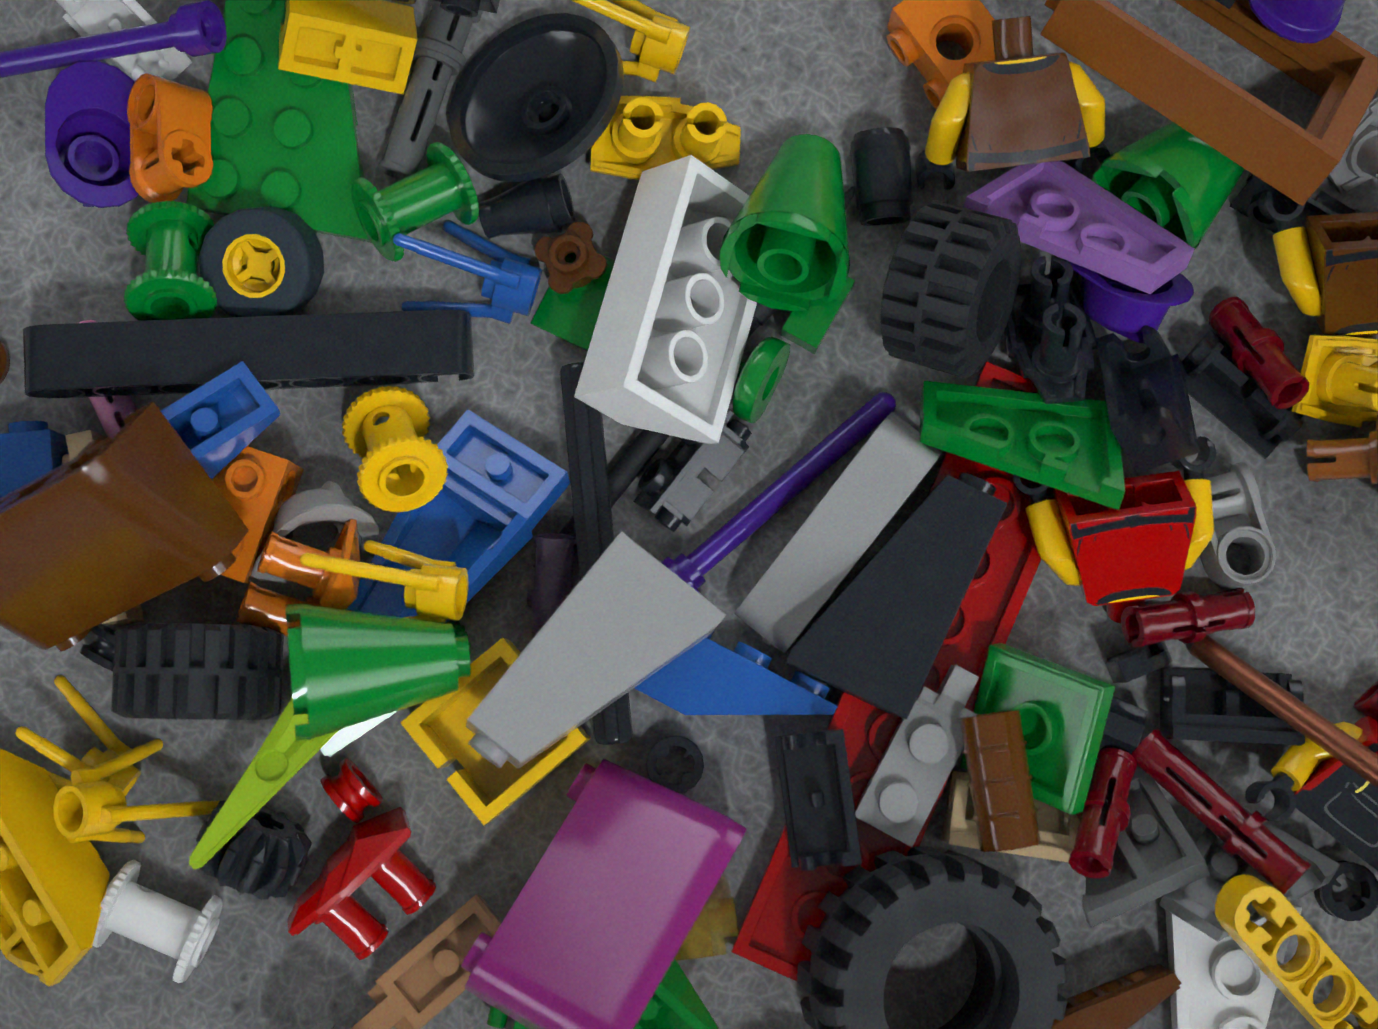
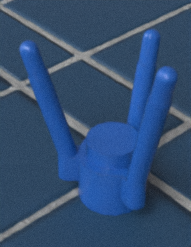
(507, 280)

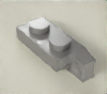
(918, 759)

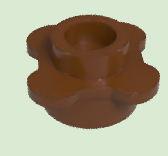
(583, 270)

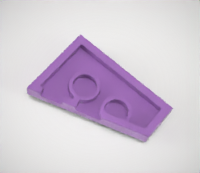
(1083, 224)

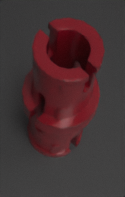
(1258, 353)
(1187, 617)
(1096, 842)

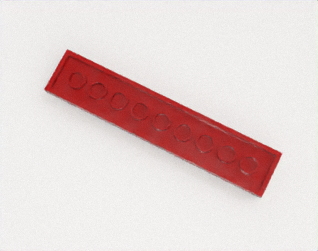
(790, 896)

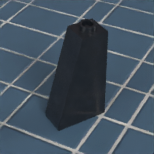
(899, 608)

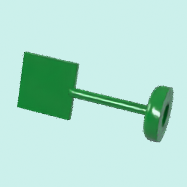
(575, 317)

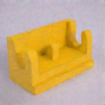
(349, 41)

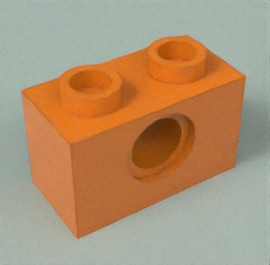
(922, 24)

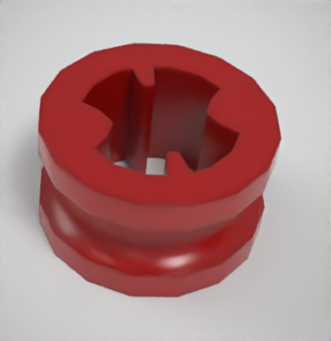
(351, 790)

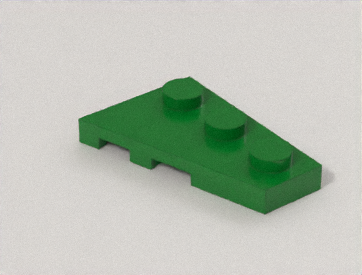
(1018, 433)

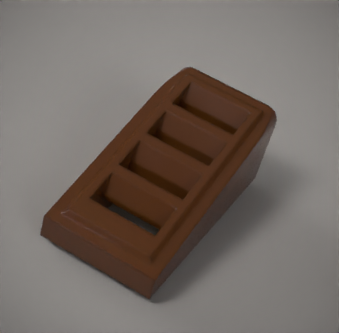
(1119, 1001)

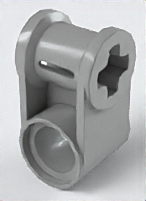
(1241, 522)

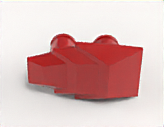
(368, 852)

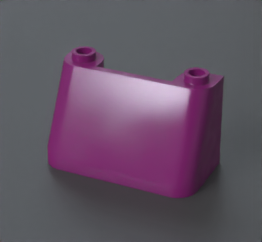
(604, 905)

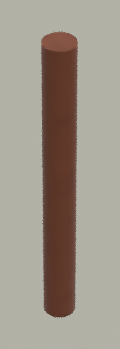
(1288, 708)

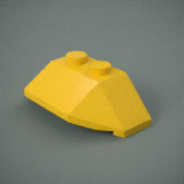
(46, 883)

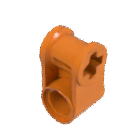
(168, 137)

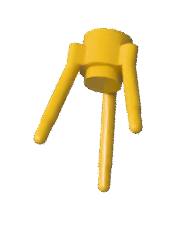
(656, 37)
(431, 587)
(123, 779)
(94, 807)

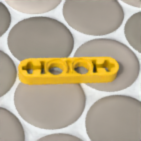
(1308, 965)

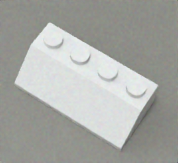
(669, 315)

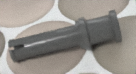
(437, 59)

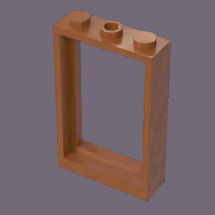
(1216, 108)

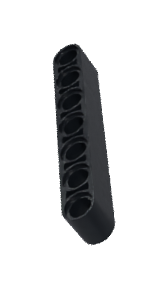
(278, 351)

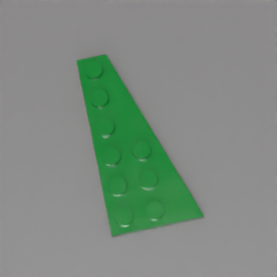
(277, 131)

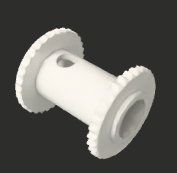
(157, 921)

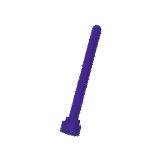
(193, 29)
(781, 492)

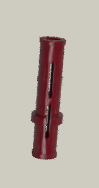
(1281, 865)

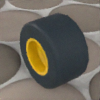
(242, 273)

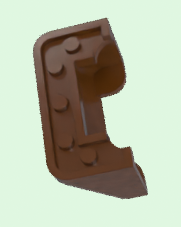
(110, 533)

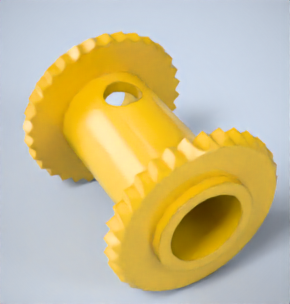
(399, 464)

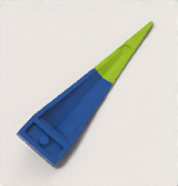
(478, 520)

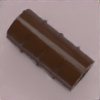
(1000, 781)

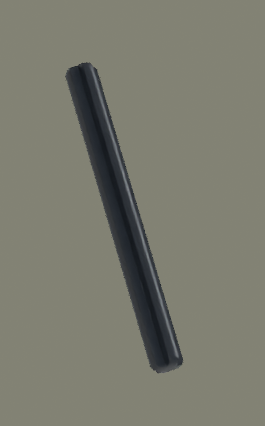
(591, 518)

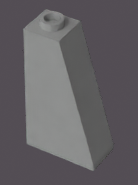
(597, 646)

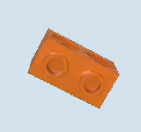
(255, 488)

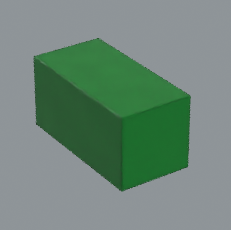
(810, 326)

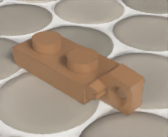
(430, 972)

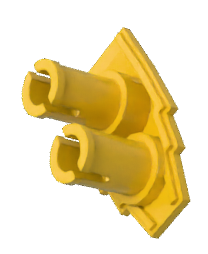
(661, 130)
(1340, 379)

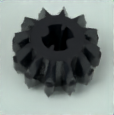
(261, 856)

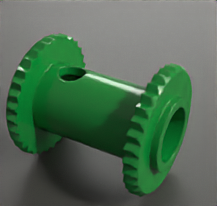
(415, 200)
(171, 240)

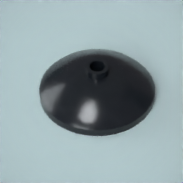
(536, 97)

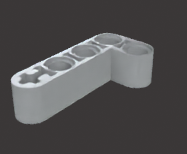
(838, 532)

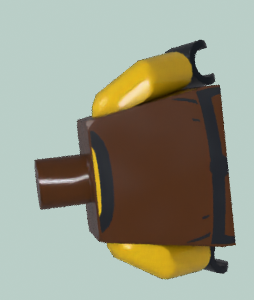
(1014, 111)
(1329, 266)

